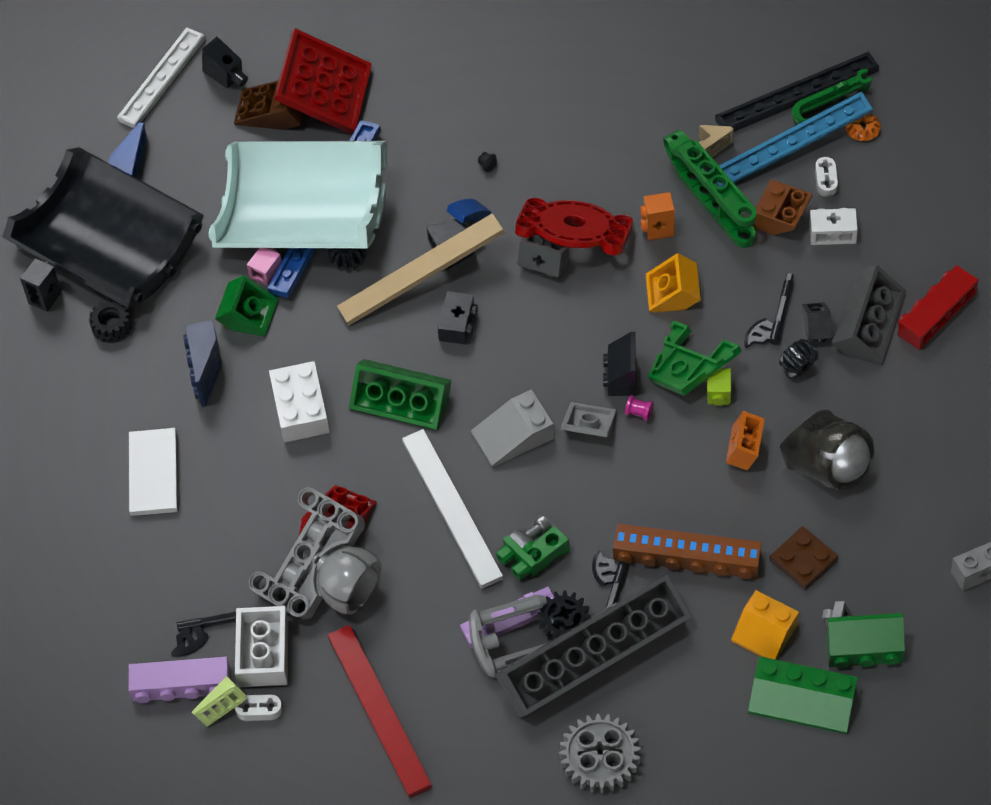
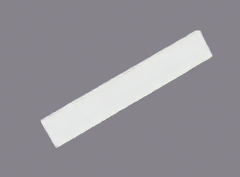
(161, 78)

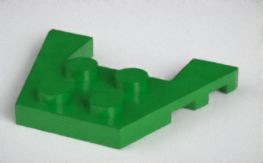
(685, 369)

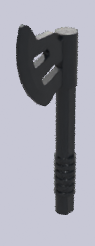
(773, 335)
(617, 579)
(196, 624)

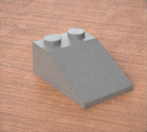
(514, 429)

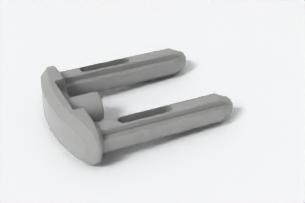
(482, 643)

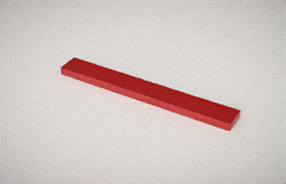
(379, 711)

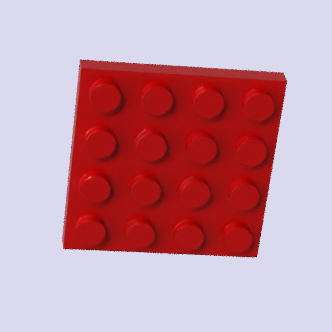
(323, 81)

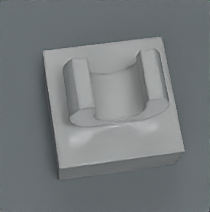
(840, 610)

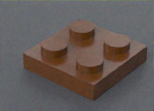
(803, 557)

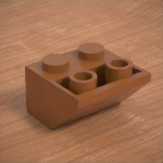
(780, 208)

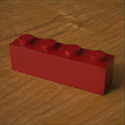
(937, 307)

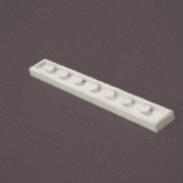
(452, 509)

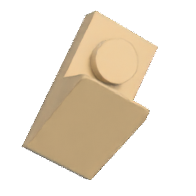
(715, 138)

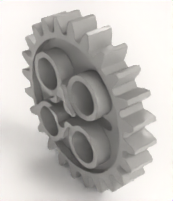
(601, 773)

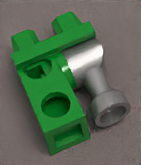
(530, 554)

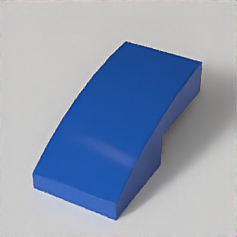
(468, 210)

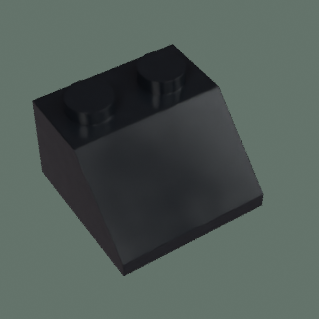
(621, 366)

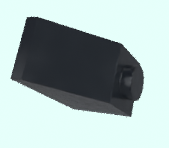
(817, 321)

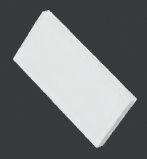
(153, 472)

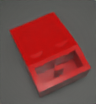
(357, 503)

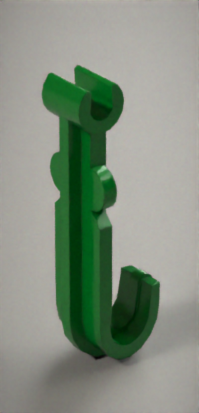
(830, 94)

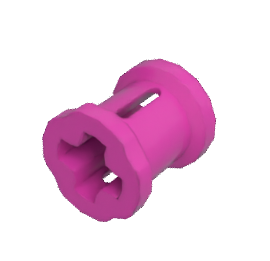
(639, 408)

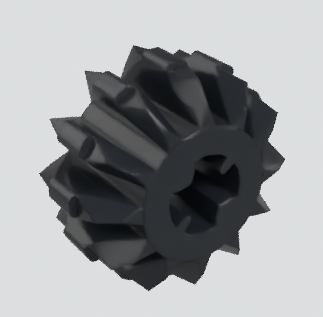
(346, 257)
(798, 358)

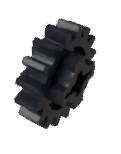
(563, 605)

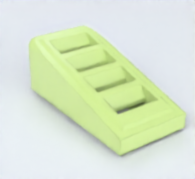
(232, 697)

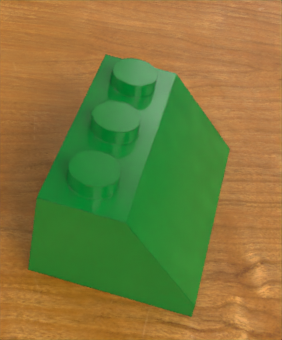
(865, 640)

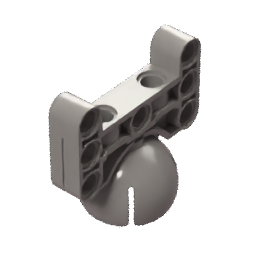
(331, 571)

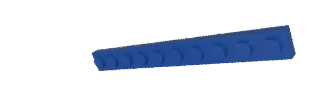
(298, 258)

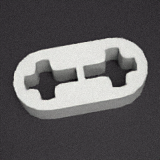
(821, 177)
(258, 708)

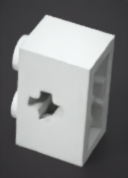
(833, 226)

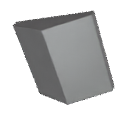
(589, 419)

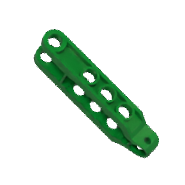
(730, 199)

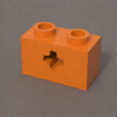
(658, 216)
(745, 440)

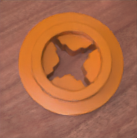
(871, 130)

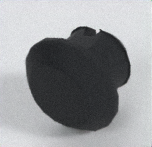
(487, 160)

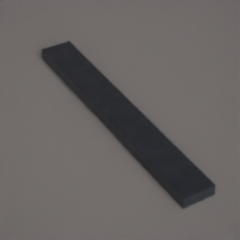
(787, 96)

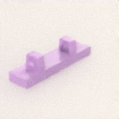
(509, 624)

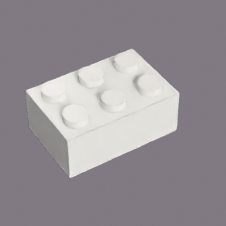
(299, 401)
(261, 646)

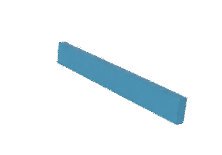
(796, 138)

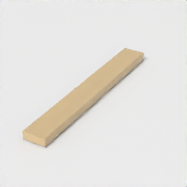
(420, 269)

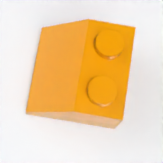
(673, 285)
(765, 626)

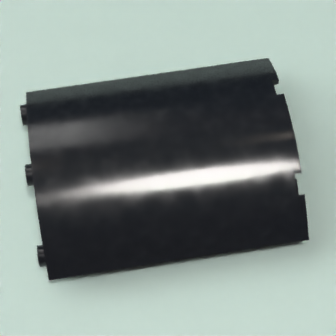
(106, 229)

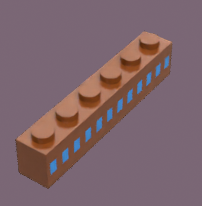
(687, 551)

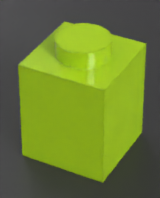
(719, 387)

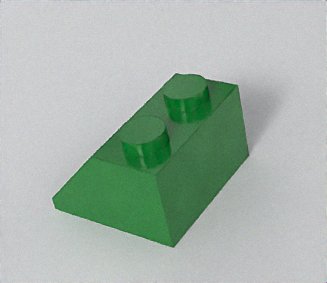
(246, 307)

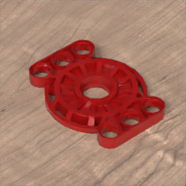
(595, 224)

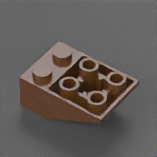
(260, 109)

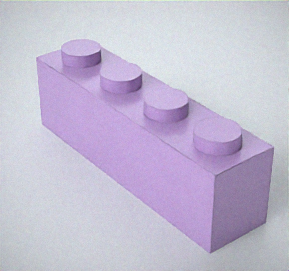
(176, 678)

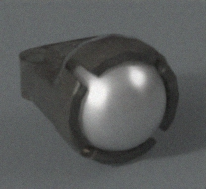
(829, 450)

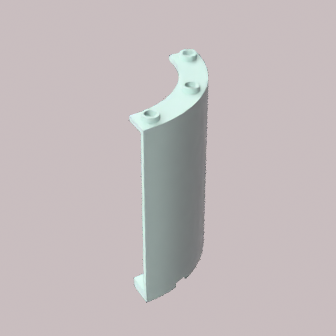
(301, 194)

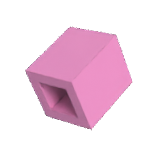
(264, 265)

